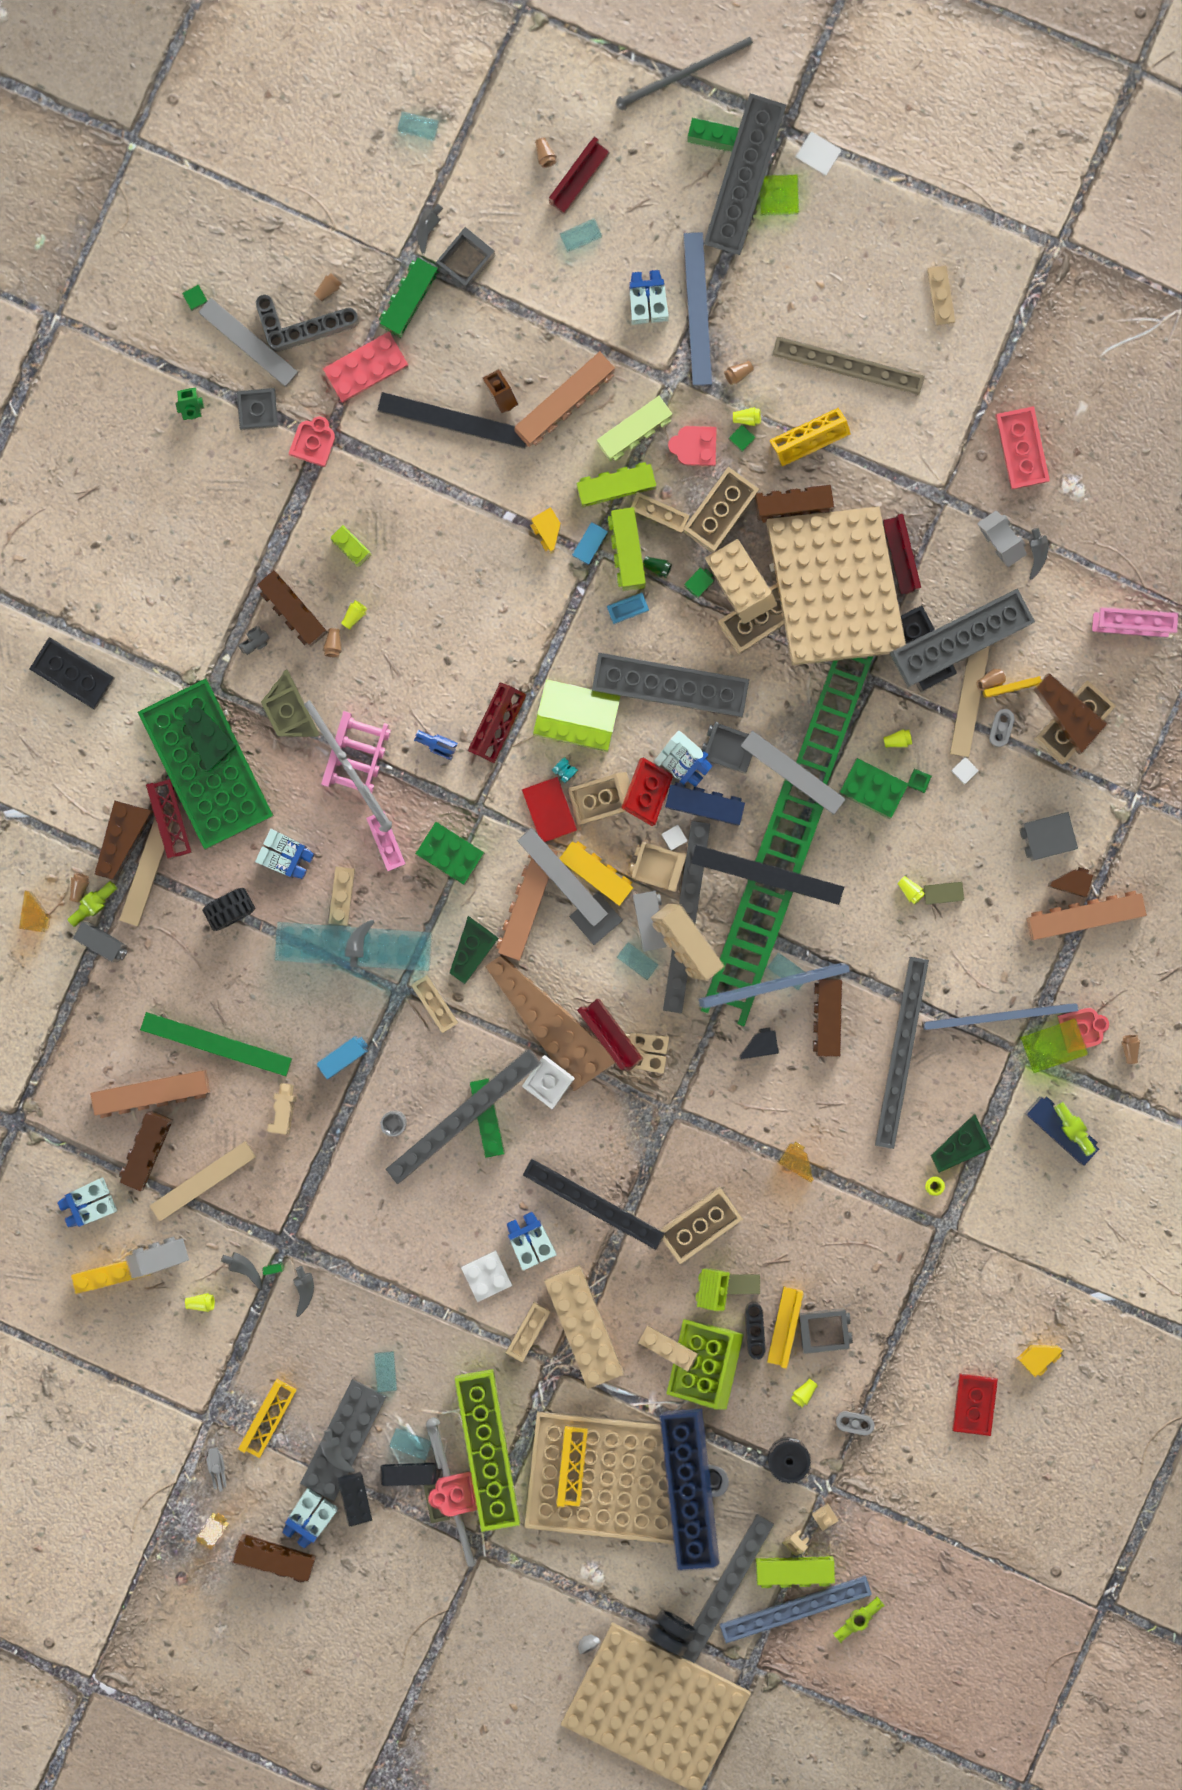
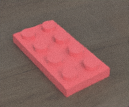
(365, 367)
(1022, 448)

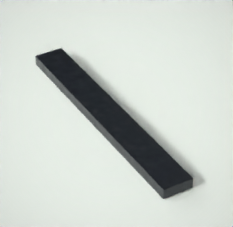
(449, 419)
(767, 874)
(594, 1204)

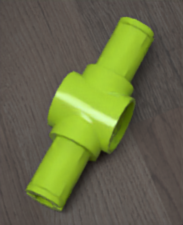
(92, 903)
(1074, 1128)
(850, 1626)

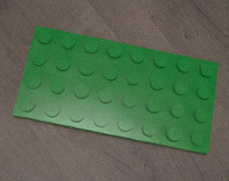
(218, 800)

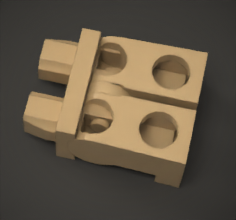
(650, 1043)
(283, 1110)

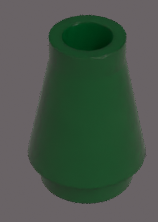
(657, 566)

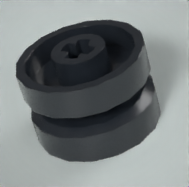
(800, 1462)
(672, 1632)

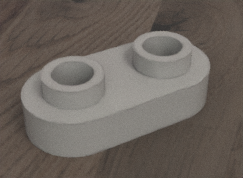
(1001, 728)
(854, 1423)

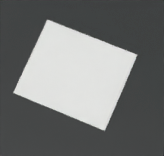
(818, 153)

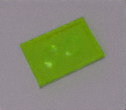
(1054, 1045)

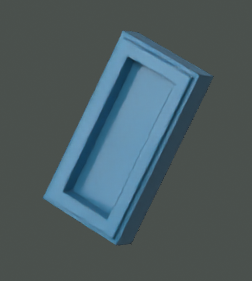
(590, 543)
(627, 608)

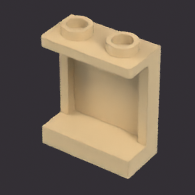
(657, 866)

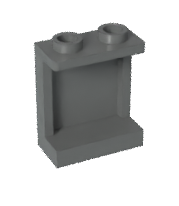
(725, 748)
(1048, 836)

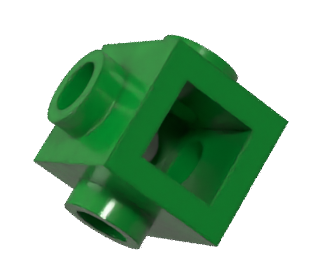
(189, 404)

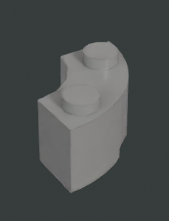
(1008, 545)

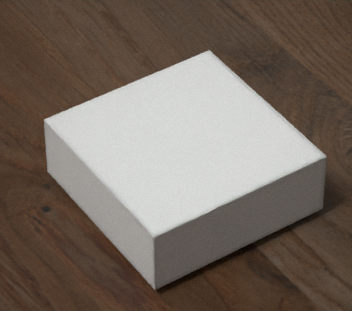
(964, 770)
(674, 837)

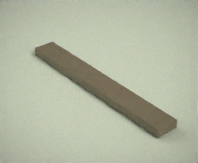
(848, 365)

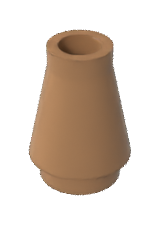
(545, 154)
(327, 287)
(737, 372)
(332, 645)
(992, 679)
(79, 884)
(1131, 1048)

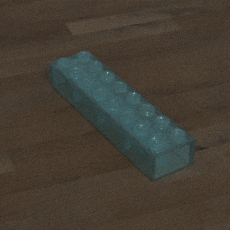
(328, 944)

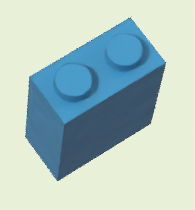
(342, 1057)

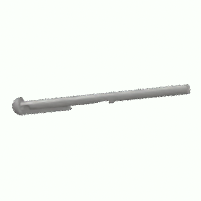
(385, 824)
(441, 1462)

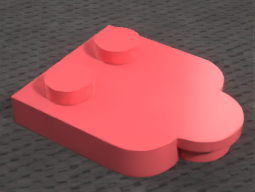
(313, 441)
(695, 446)
(1090, 1025)
(454, 1494)

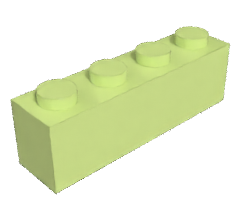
(634, 428)

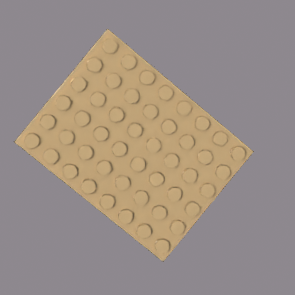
(835, 585)
(621, 1483)
(655, 1708)

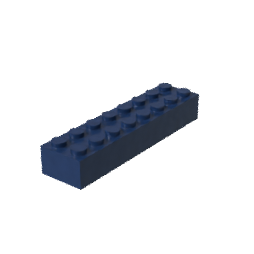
(689, 1489)

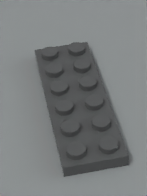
(351, 1425)

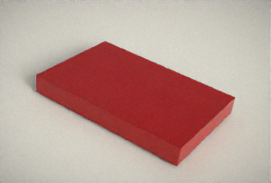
(647, 791)
(549, 809)
(975, 1404)

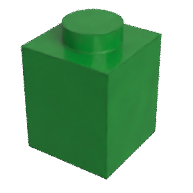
(699, 582)

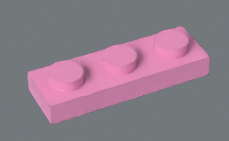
(386, 844)

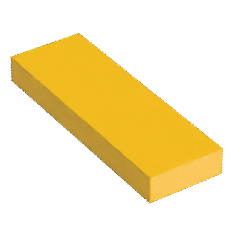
(1011, 687)

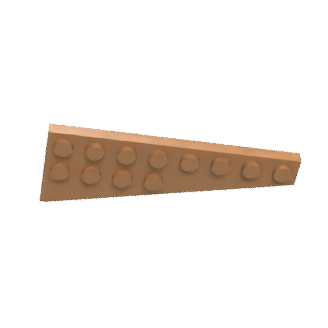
(554, 1028)

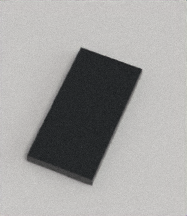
(71, 673)

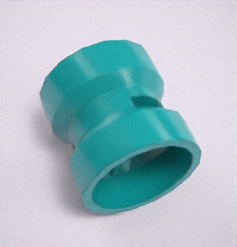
(565, 770)

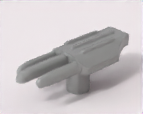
(216, 1466)

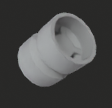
(393, 1123)

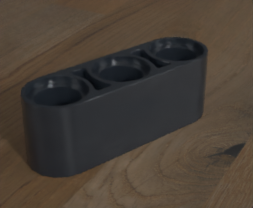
(759, 1339)
(408, 1474)

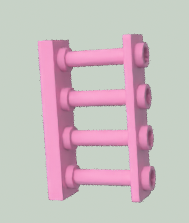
(1134, 622)
(346, 723)

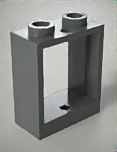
(478, 244)
(100, 942)
(805, 1336)

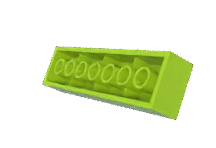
(487, 1450)

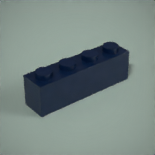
(705, 805)
(1046, 1117)

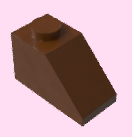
(500, 391)
(1073, 882)

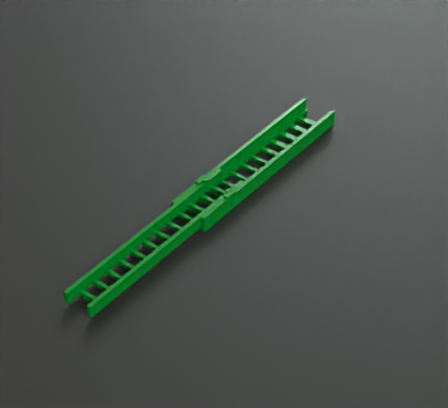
(804, 844)

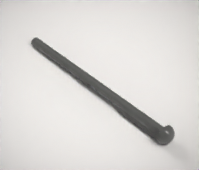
(622, 102)

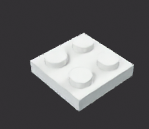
(548, 1082)
(486, 1276)

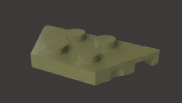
(287, 710)

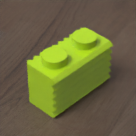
(350, 546)
(712, 1289)

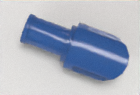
(437, 744)

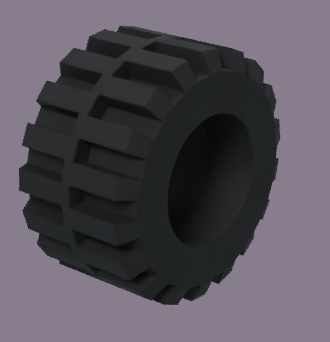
(228, 909)

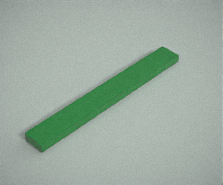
(216, 1044)

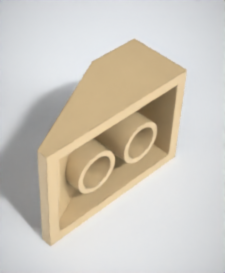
(599, 798)

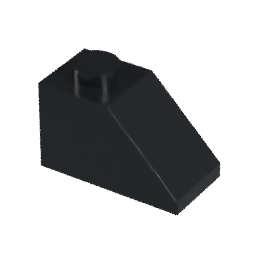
(761, 1044)

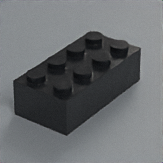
(915, 625)

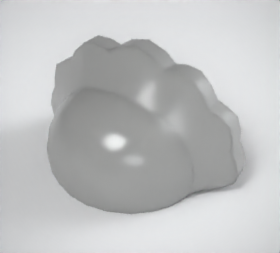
(588, 1643)

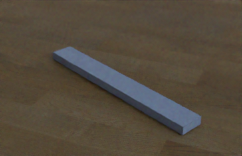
(697, 309)
(773, 985)
(1000, 1016)
(795, 1609)

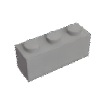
(646, 906)
(156, 1257)

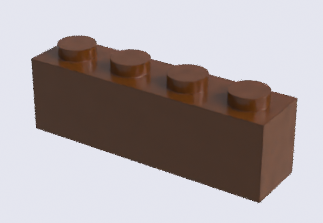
(828, 1017)

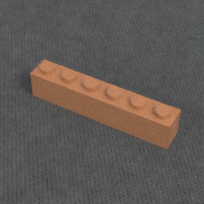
(565, 399)
(523, 910)
(1086, 916)
(150, 1092)

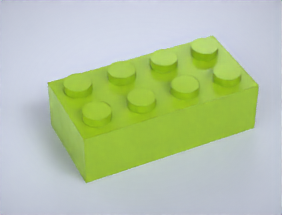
(628, 549)

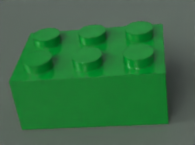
(873, 788)
(450, 853)

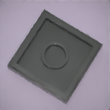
(257, 409)
(603, 927)

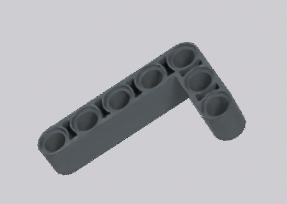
(302, 327)

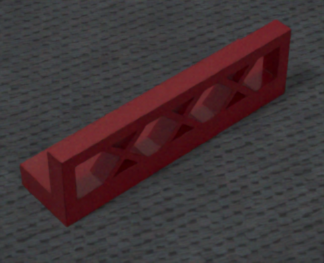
(578, 175)
(902, 554)
(494, 720)
(162, 822)
(610, 1035)

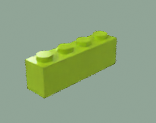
(616, 485)
(795, 1571)

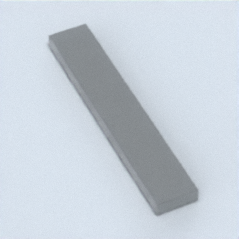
(248, 342)
(793, 772)
(562, 877)

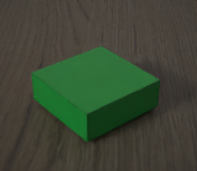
(195, 297)
(742, 438)
(919, 780)
(274, 1268)

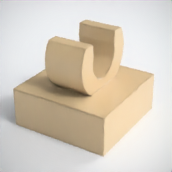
(825, 1517)
(795, 1544)

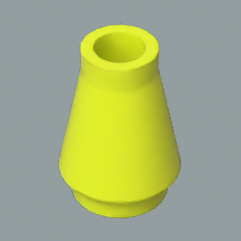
(748, 416)
(354, 614)
(898, 739)
(911, 890)
(940, 1186)
(201, 1302)
(804, 1393)

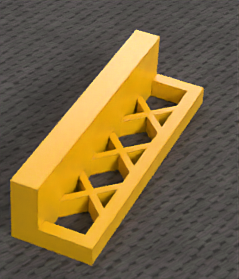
(812, 438)
(785, 1326)
(255, 1426)
(565, 1460)

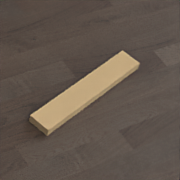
(968, 704)
(144, 876)
(202, 1181)

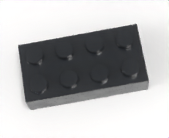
(354, 1499)

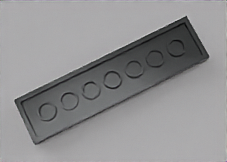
(745, 174)
(962, 637)
(670, 685)

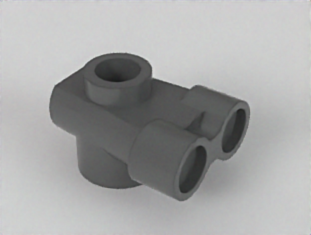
(257, 639)

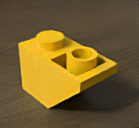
(548, 527)
(1038, 1357)

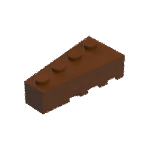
(794, 502)
(292, 608)
(1070, 713)
(121, 836)
(145, 1150)
(273, 1558)

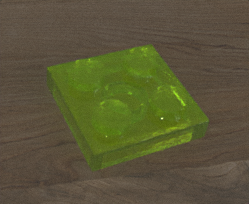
(779, 195)

